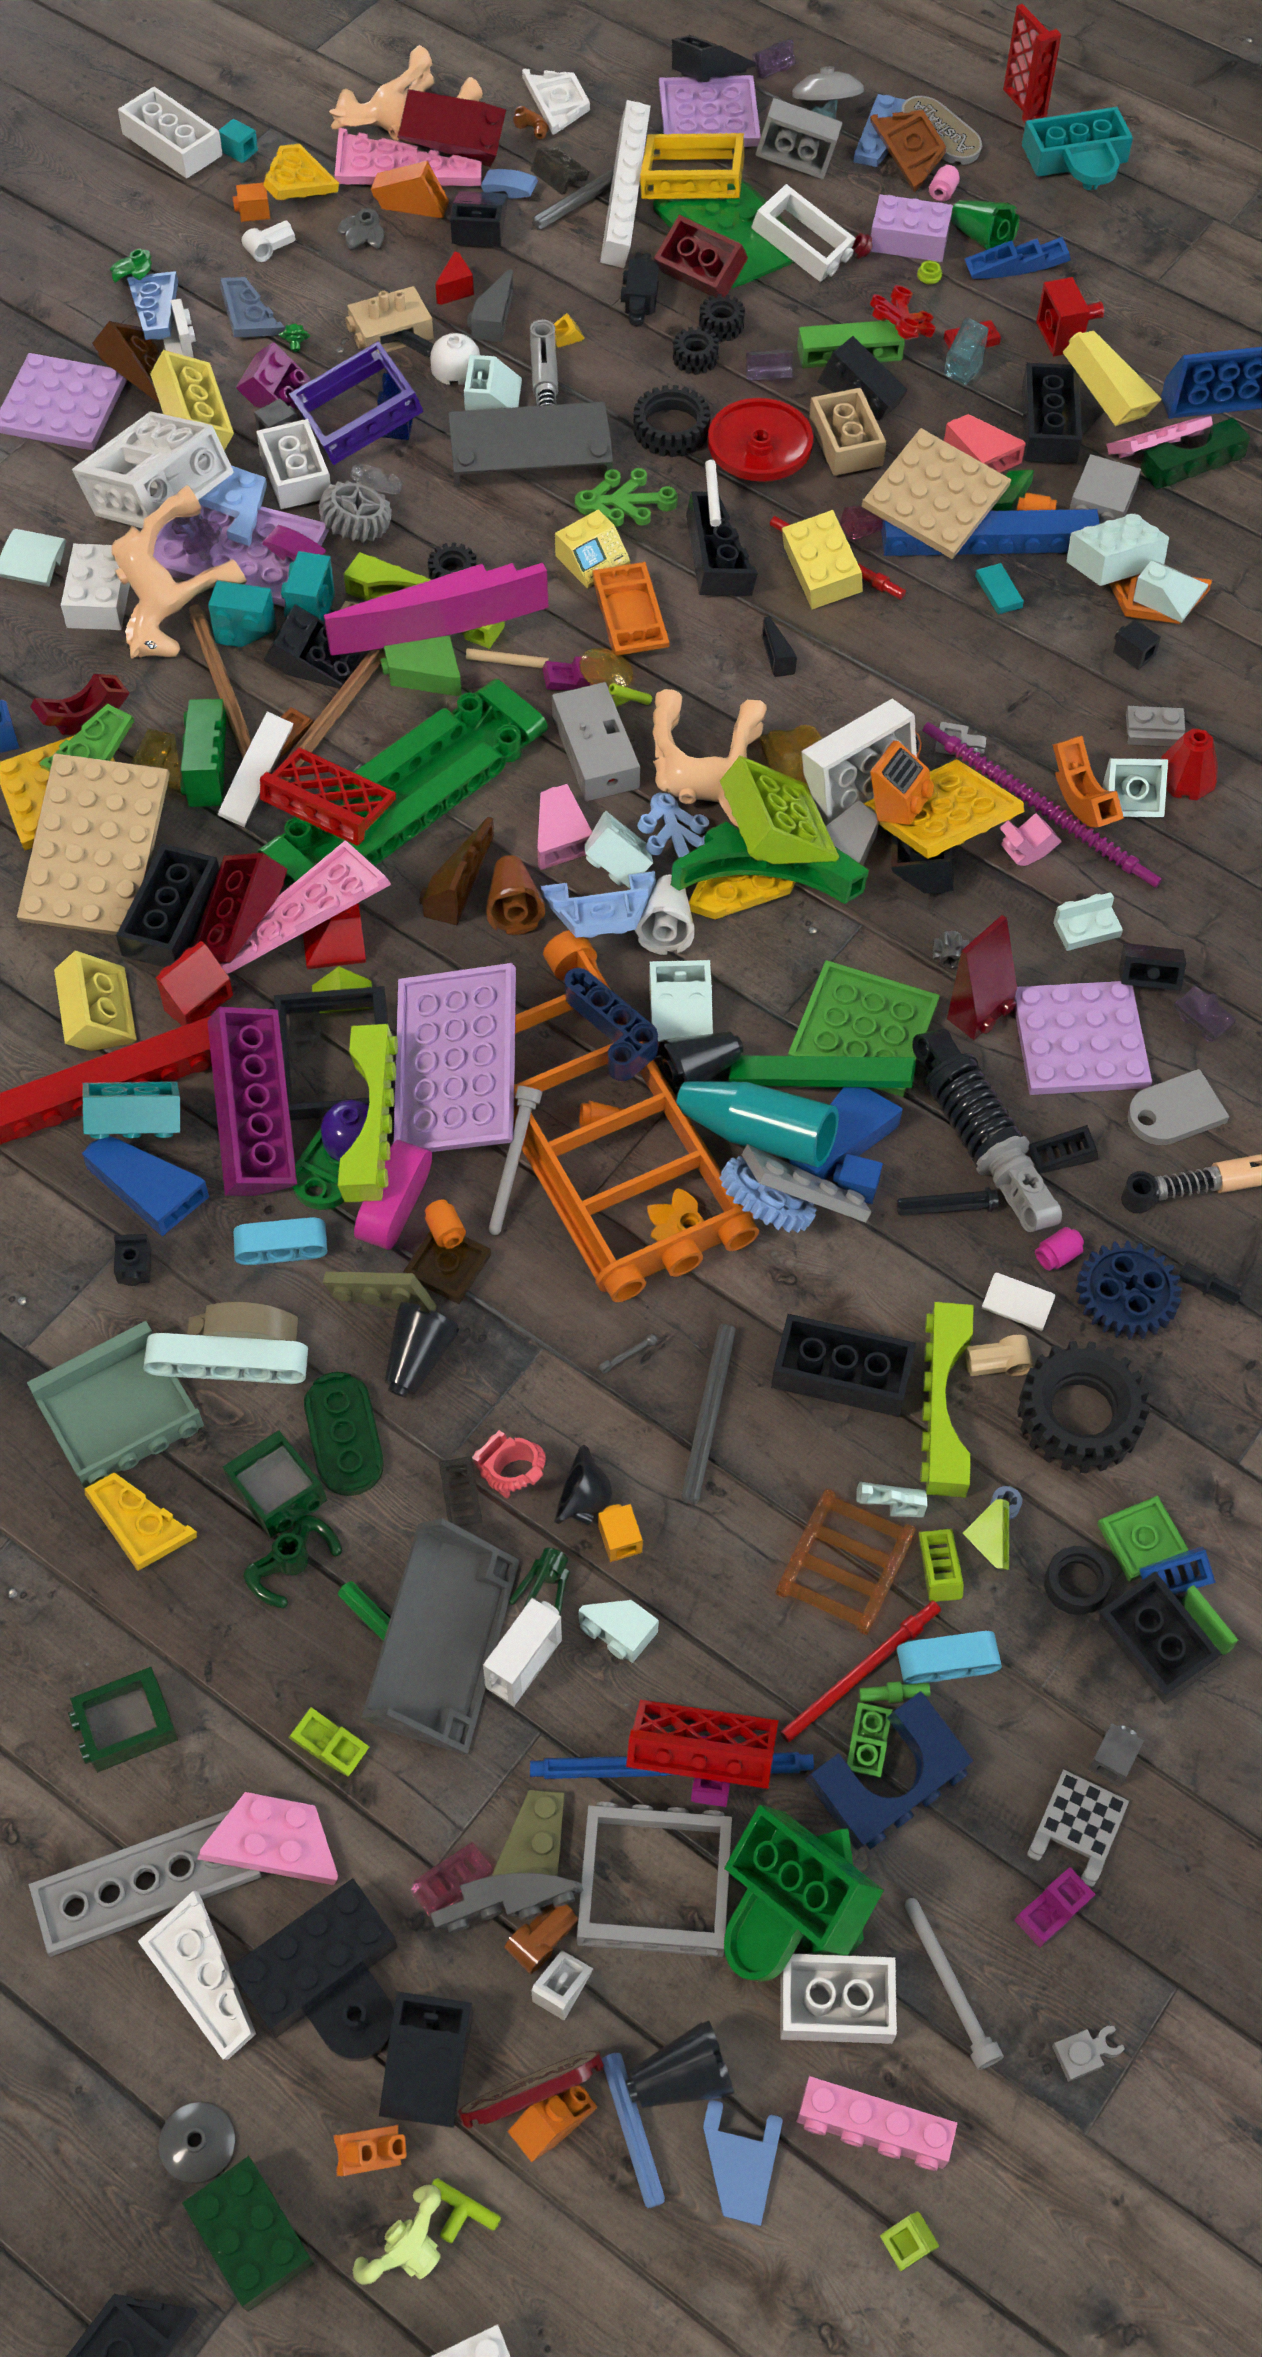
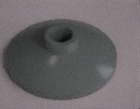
(207, 2159)

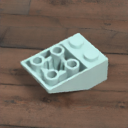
(680, 998)

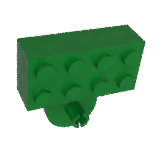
(792, 1892)

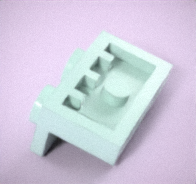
(1087, 921)

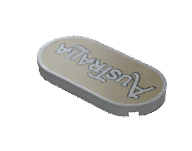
(960, 140)

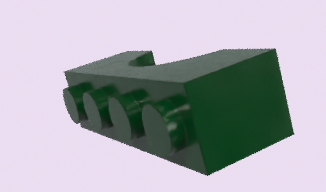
(1170, 464)

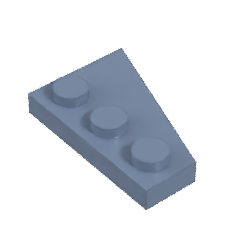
(246, 311)

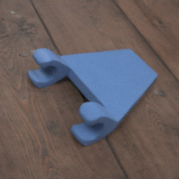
(741, 2166)

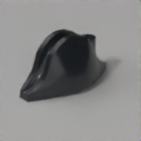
(585, 1490)

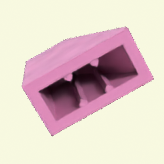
(561, 828)

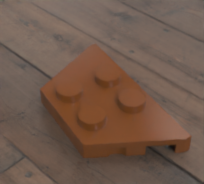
(911, 143)

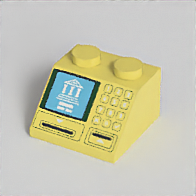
(590, 546)

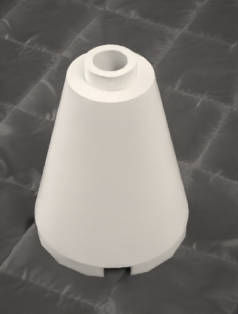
(666, 920)

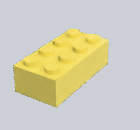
(191, 392)

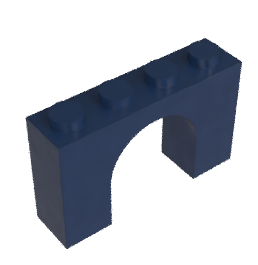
(937, 1760)

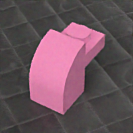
(1029, 841)

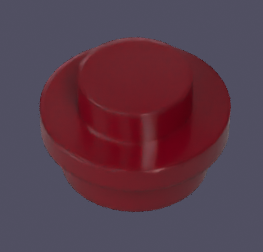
(862, 245)

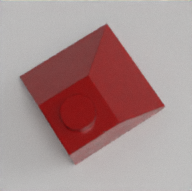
(336, 941)

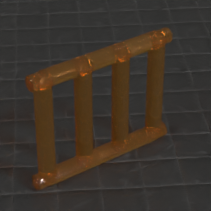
(876, 1591)

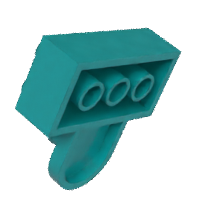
(1079, 143)

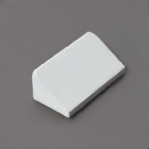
(1018, 1301)

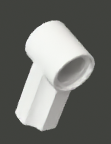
(263, 243)

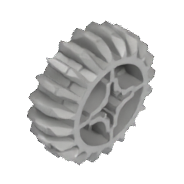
(355, 511)

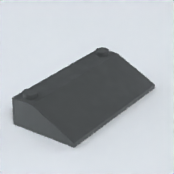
(529, 438)
(440, 1637)

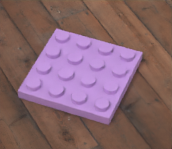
(710, 106)
(60, 401)
(1081, 1038)

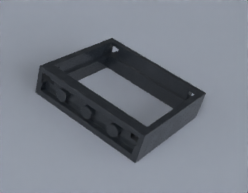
(324, 1001)

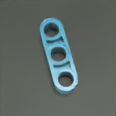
(280, 1241)
(949, 1657)

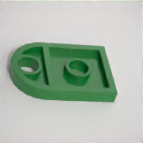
(320, 1170)

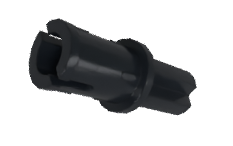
(1209, 1284)

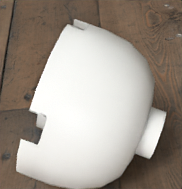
(451, 357)

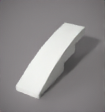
(259, 758)

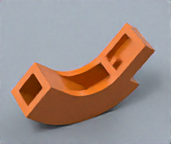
(1080, 788)

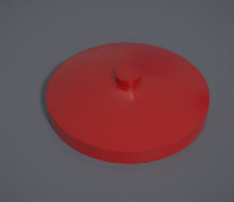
(760, 439)

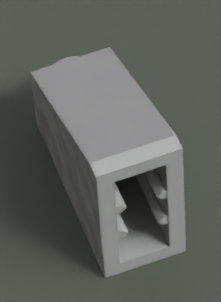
(854, 831)

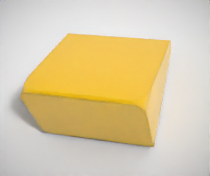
(567, 331)

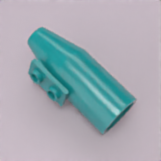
(763, 1118)

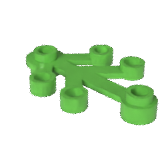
(592, 500)

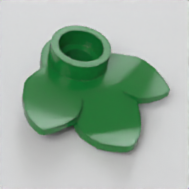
(137, 264)

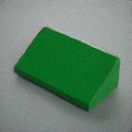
(1018, 486)

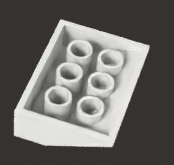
(842, 762)

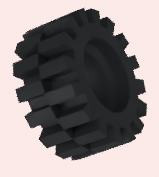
(722, 307)
(695, 340)
(449, 557)

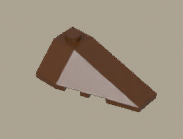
(129, 354)
(455, 879)

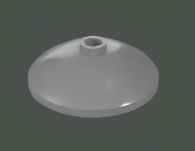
(827, 85)

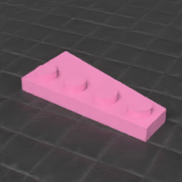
(1170, 434)

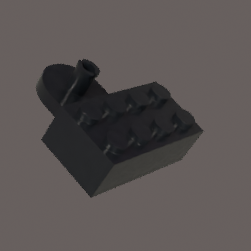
(322, 1973)

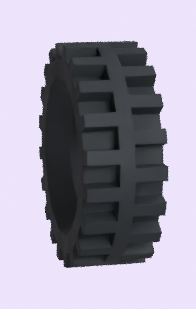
(1095, 1371)

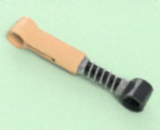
(1220, 1177)

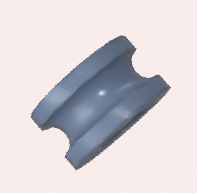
(1011, 1493)

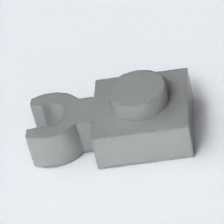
(1082, 2054)

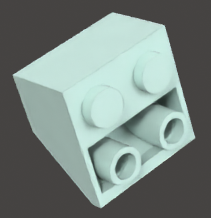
(490, 384)

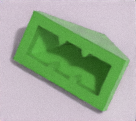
(1209, 1620)

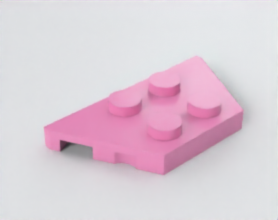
(272, 1838)

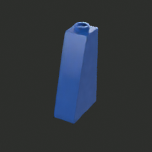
(862, 1123)
(146, 1183)

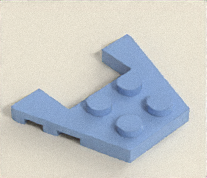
(241, 498)
(601, 912)

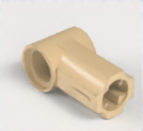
(1008, 1356)

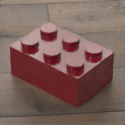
(701, 257)

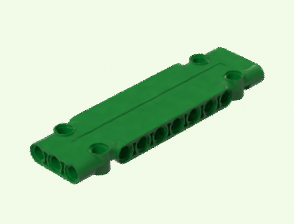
(430, 773)

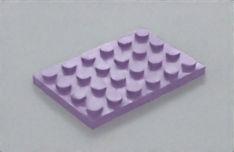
(256, 561)
(456, 1058)

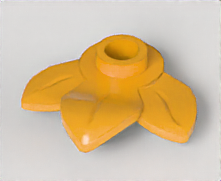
(675, 1216)

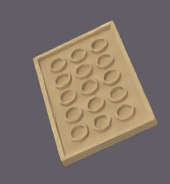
(92, 843)

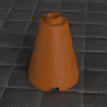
(513, 898)

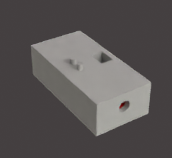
(595, 741)

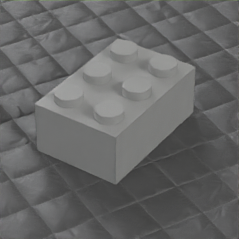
(798, 138)

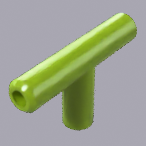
(624, 694)
(464, 2207)

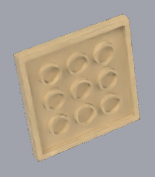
(936, 493)

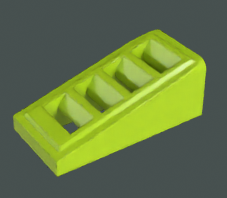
(941, 1585)

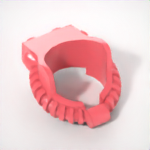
(500, 1452)

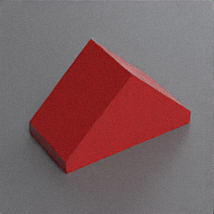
(454, 281)

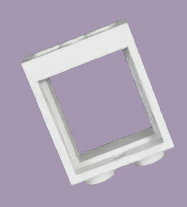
(523, 1651)

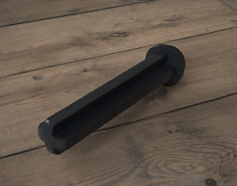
(948, 1202)

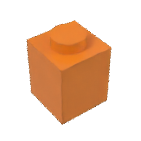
(252, 202)

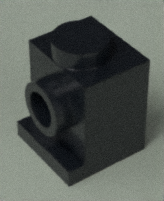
(132, 1259)

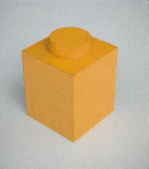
(620, 1532)

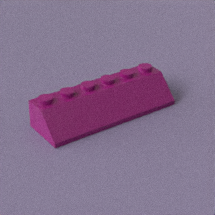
(251, 1101)

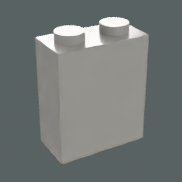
(1106, 487)

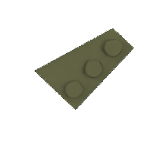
(378, 1289)
(535, 1836)

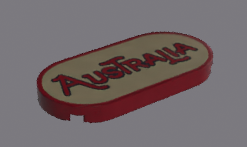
(531, 2089)

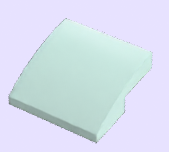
(31, 557)

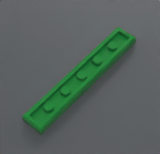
(825, 1071)

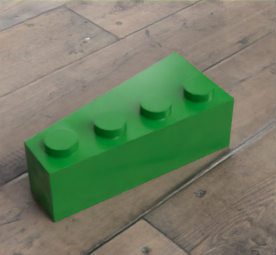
(204, 753)

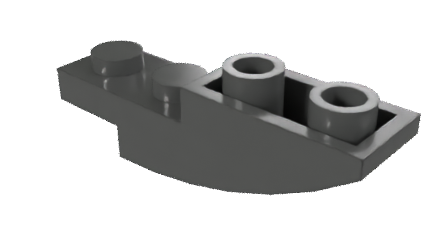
(518, 1892)

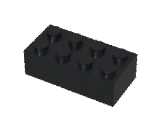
(1051, 413)
(168, 906)
(843, 1365)

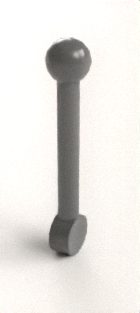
(650, 1340)

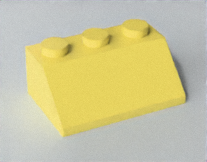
(94, 1003)

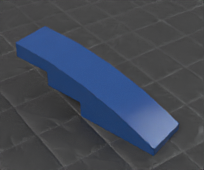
(1011, 261)

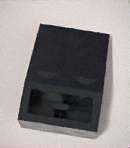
(705, 59)
(478, 218)
(304, 652)
(425, 2059)

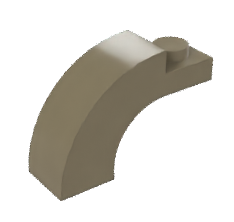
(244, 1321)

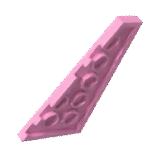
(362, 158)
(321, 893)

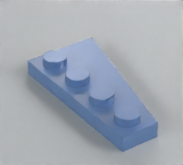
(871, 147)
(153, 303)

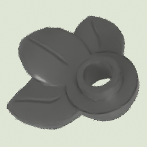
(361, 230)

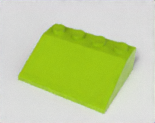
(776, 815)

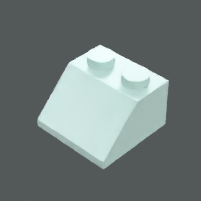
(617, 850)

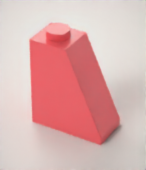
(985, 442)

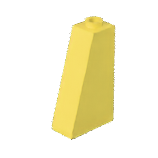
(1110, 378)

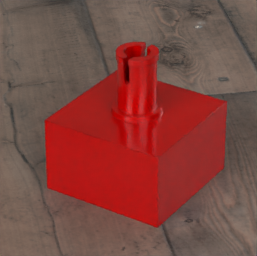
(1064, 313)

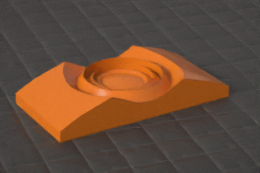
(630, 608)

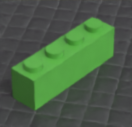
(819, 342)

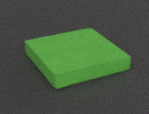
(1141, 1536)

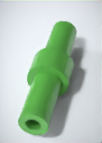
(893, 1692)

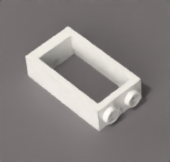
(794, 246)

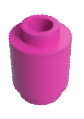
(1059, 1248)

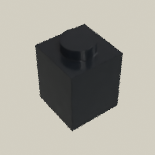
(1136, 644)

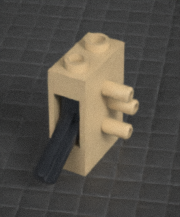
(393, 320)

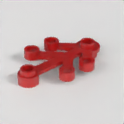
(906, 324)

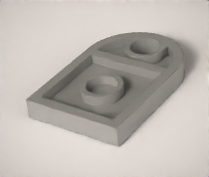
(1177, 1108)

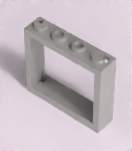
(654, 1938)

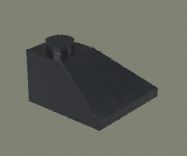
(925, 874)

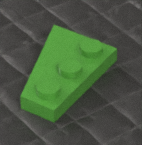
(98, 736)

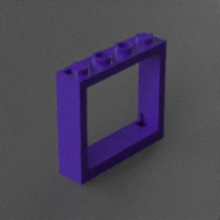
(371, 424)

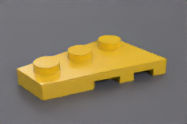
(135, 1522)

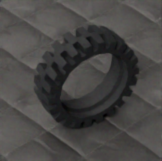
(671, 400)

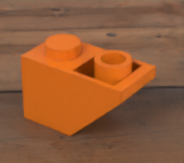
(551, 2121)

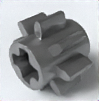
(949, 948)

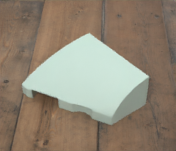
(902, 1501)

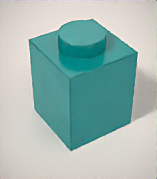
(238, 140)

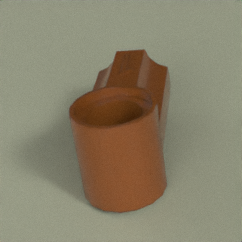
(535, 1942)

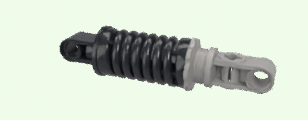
(985, 1128)

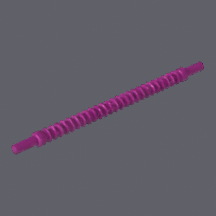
(1129, 864)

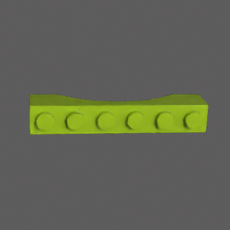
(373, 578)
(363, 1165)
(947, 1458)

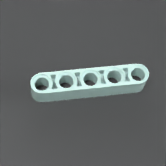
(225, 1358)

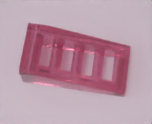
(859, 522)
(421, 1885)

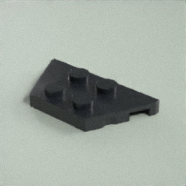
(134, 2329)

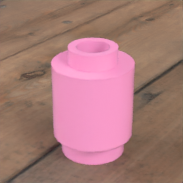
(944, 183)

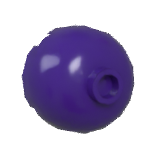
(342, 1126)

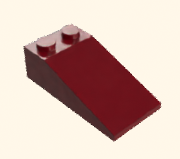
(452, 125)
(238, 902)
(984, 981)

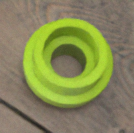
(929, 272)

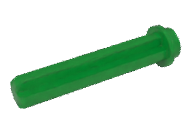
(365, 1608)

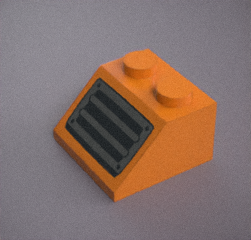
(900, 785)

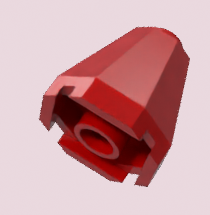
(1192, 765)

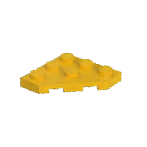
(298, 174)
(736, 893)

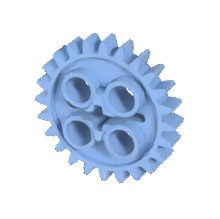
(765, 1202)

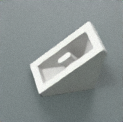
(561, 1984)

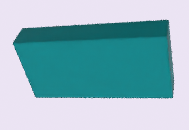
(999, 588)

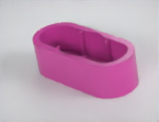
(384, 1220)

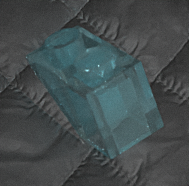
(966, 351)

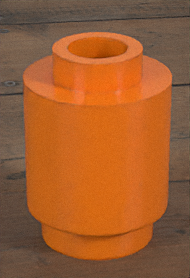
(1036, 502)
(444, 1224)

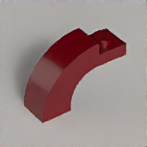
(76, 710)

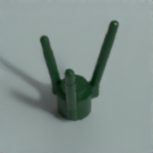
(547, 1569)

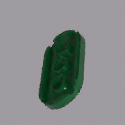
(343, 1434)

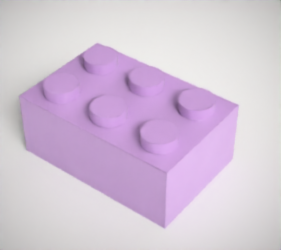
(911, 227)

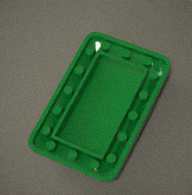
(734, 220)

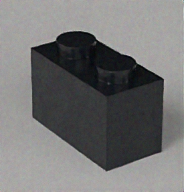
(1152, 966)

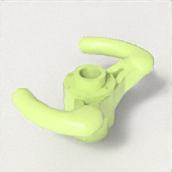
(406, 2243)

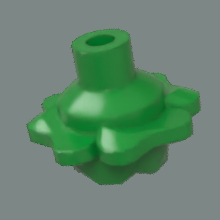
(294, 335)

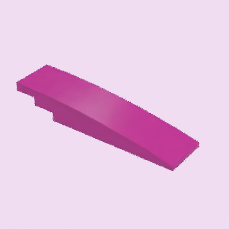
(439, 608)

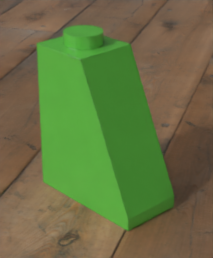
(423, 666)

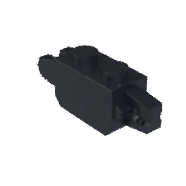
(640, 288)

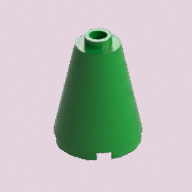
(986, 222)

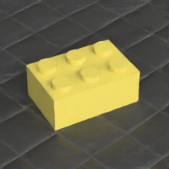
(822, 559)

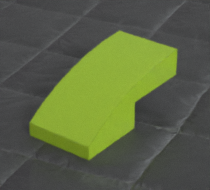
(329, 1742)

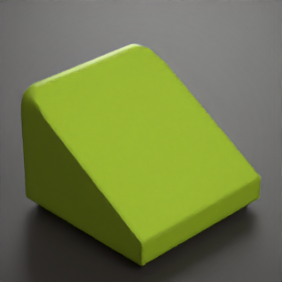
(909, 2240)

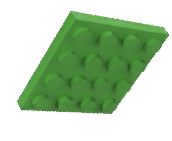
(862, 1017)

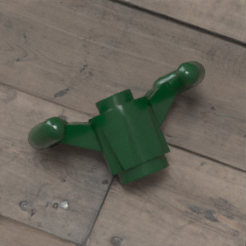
(288, 1557)

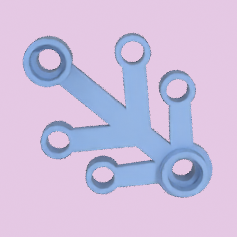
(666, 807)

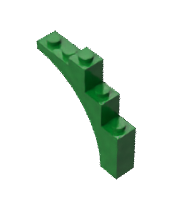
(727, 855)

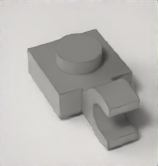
(976, 741)

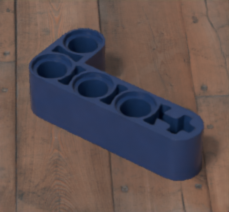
(584, 994)

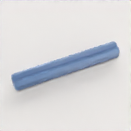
(633, 2131)

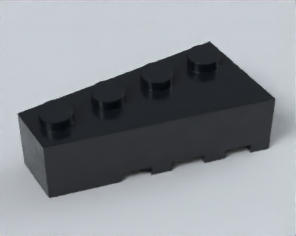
(717, 554)

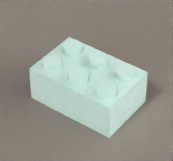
(1116, 549)

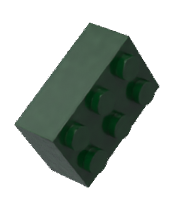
(247, 2233)

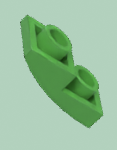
(869, 1740)

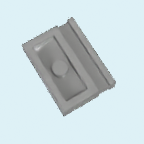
(1154, 725)

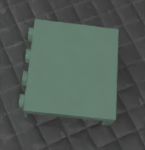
(111, 1409)

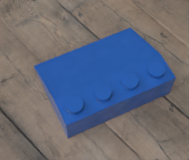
(1214, 383)

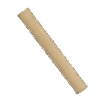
(505, 658)

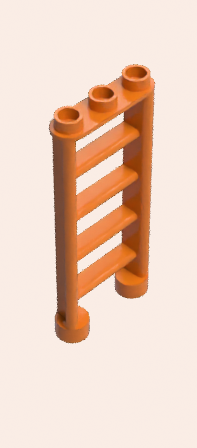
(676, 1253)

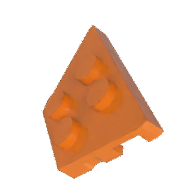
(1124, 593)

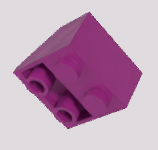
(271, 377)

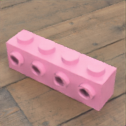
(877, 2123)

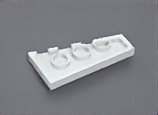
(197, 1971)

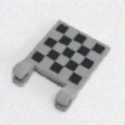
(1082, 1820)

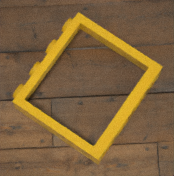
(692, 183)

